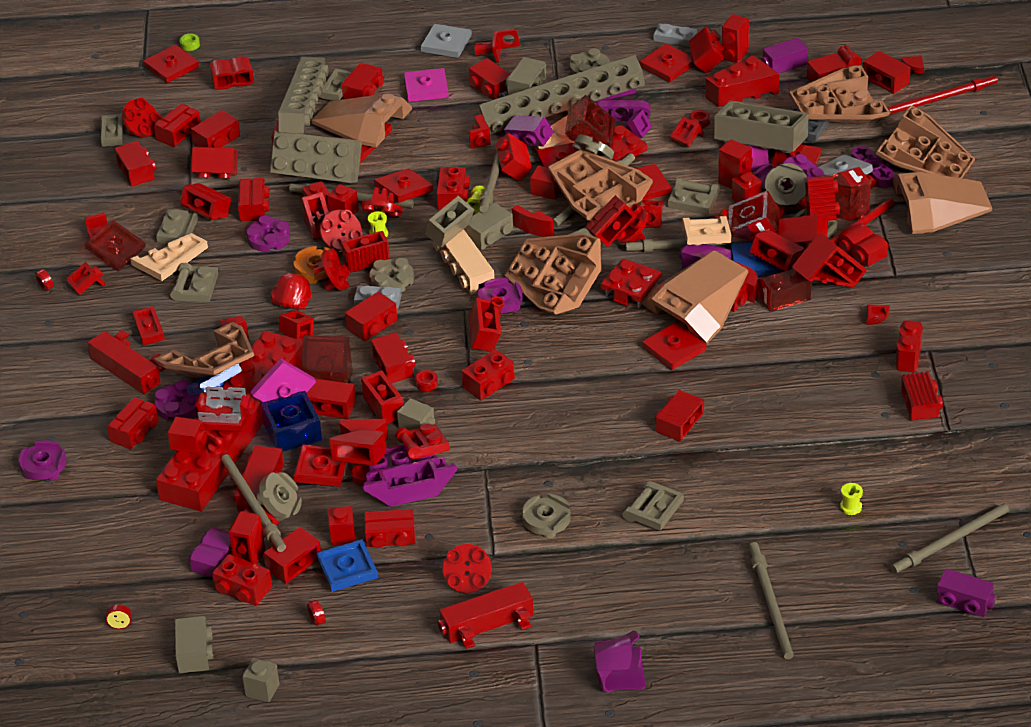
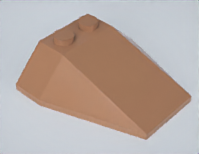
(362, 117)
(593, 181)
(231, 350)

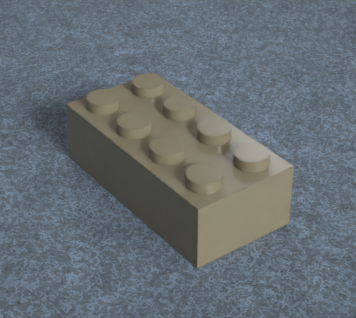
(761, 126)
(316, 156)

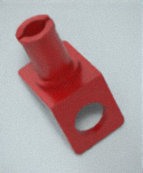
(497, 44)

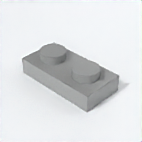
(674, 34)
(364, 292)

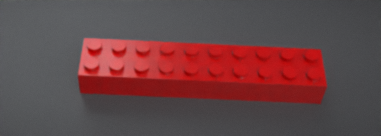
(193, 477)

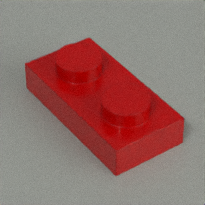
(148, 325)

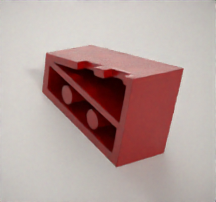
(741, 81)
(828, 263)

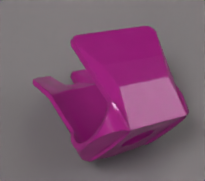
(619, 664)

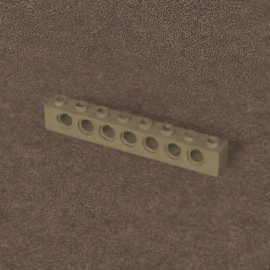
(564, 92)
(303, 95)

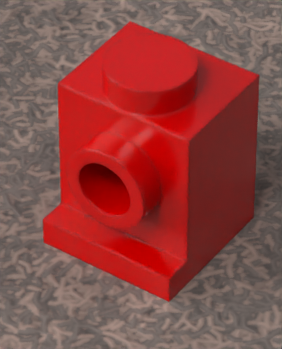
(296, 324)

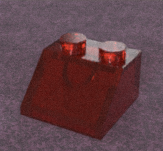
(590, 119)
(327, 358)

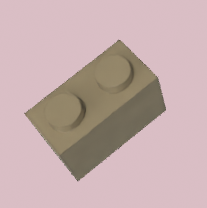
(526, 75)
(449, 221)
(489, 226)
(193, 644)

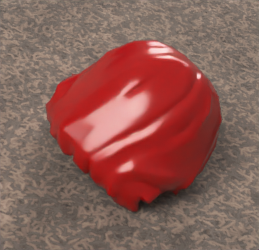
(291, 291)

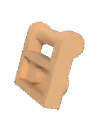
(706, 231)

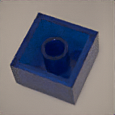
(291, 421)

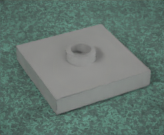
(446, 40)
(845, 163)

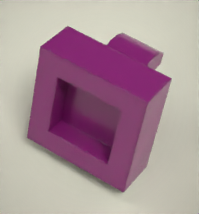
(639, 124)

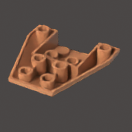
(840, 98)
(925, 147)
(940, 200)
(557, 270)
(700, 294)

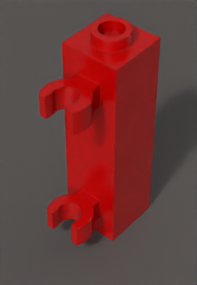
(124, 362)
(486, 613)

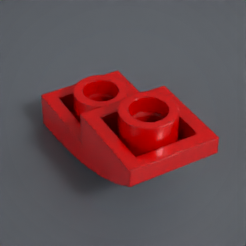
(535, 223)

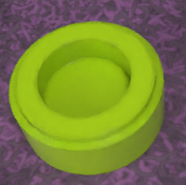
(189, 42)

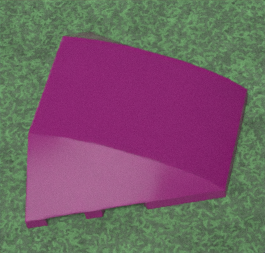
(405, 480)

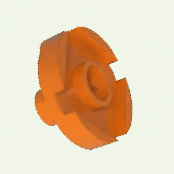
(304, 266)

